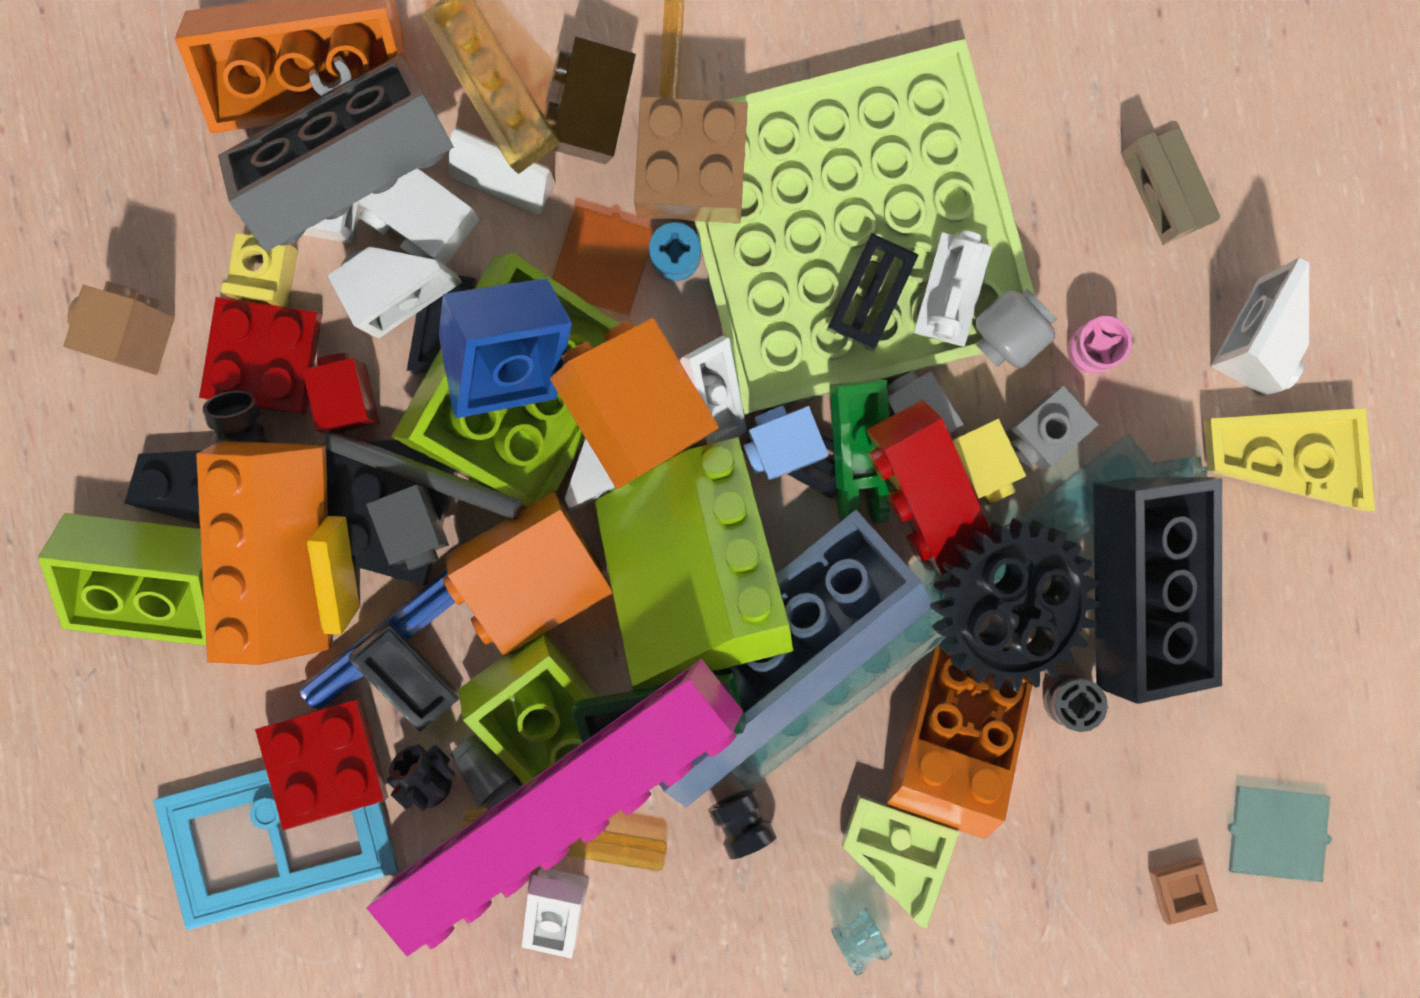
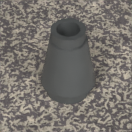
(484, 772)

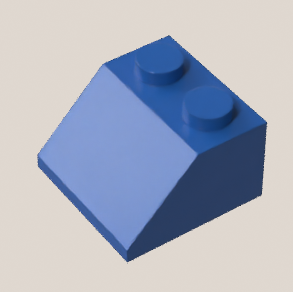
(502, 345)

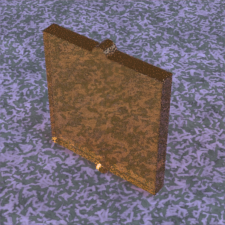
(603, 259)

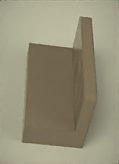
(1170, 184)

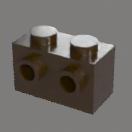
(589, 98)

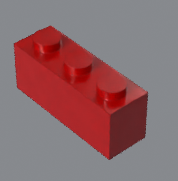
(927, 483)

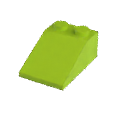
(526, 706)

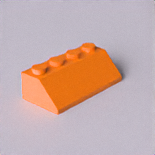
(257, 55)
(256, 567)

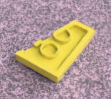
(1299, 453)

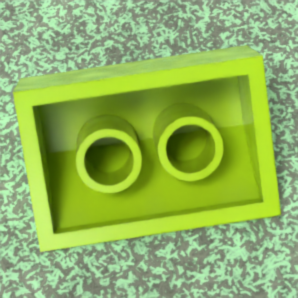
(126, 578)

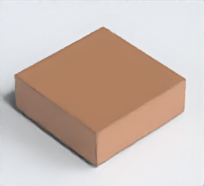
(1183, 890)

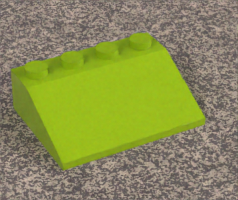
(510, 449)
(691, 567)

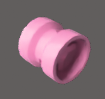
(1109, 340)

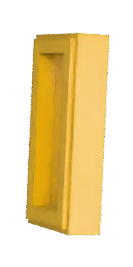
(333, 575)

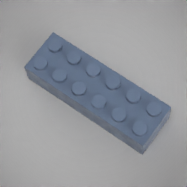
(841, 607)

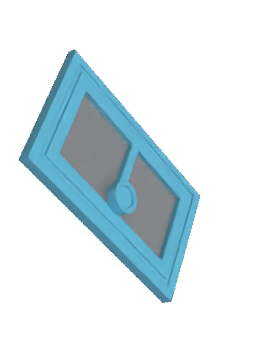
(238, 860)

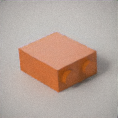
(632, 400)
(525, 575)

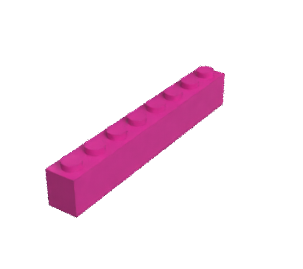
(558, 807)

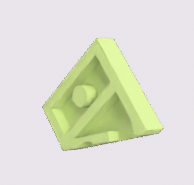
(901, 853)

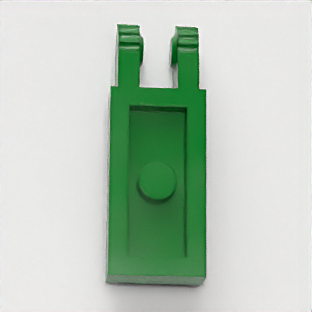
(854, 410)

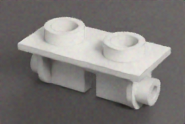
(953, 288)

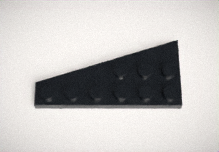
(170, 487)

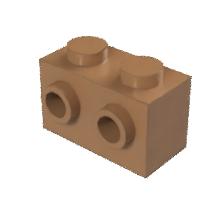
(119, 327)

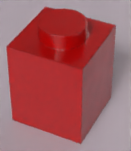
(340, 394)

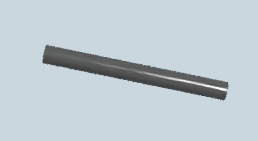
(423, 474)

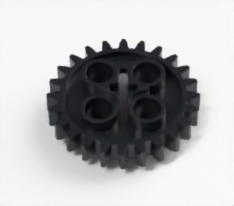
(974, 596)

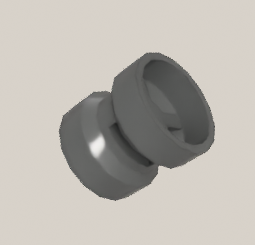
(1063, 701)

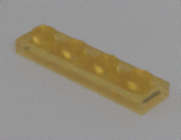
(491, 82)

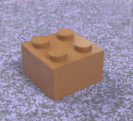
(690, 159)

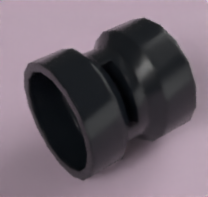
(234, 417)
(742, 823)

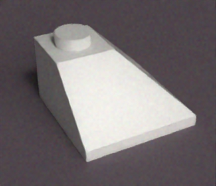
(1270, 332)

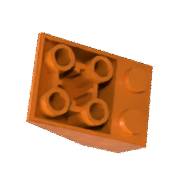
(959, 750)

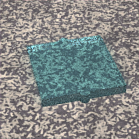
(1279, 833)

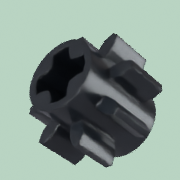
(420, 777)

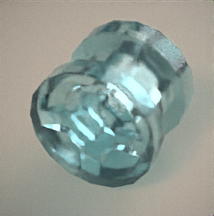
(861, 942)

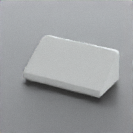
(485, 169)

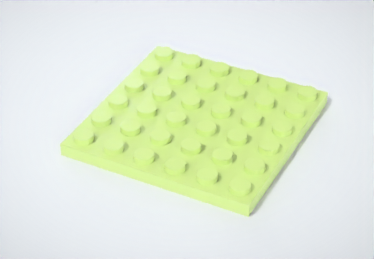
(825, 165)

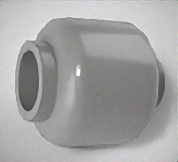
(1015, 328)

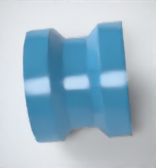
(675, 262)

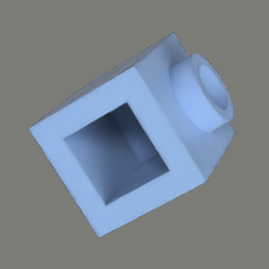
(784, 442)

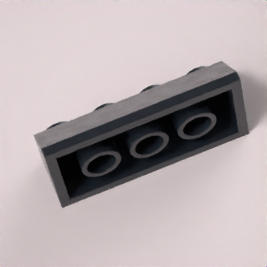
(1158, 586)

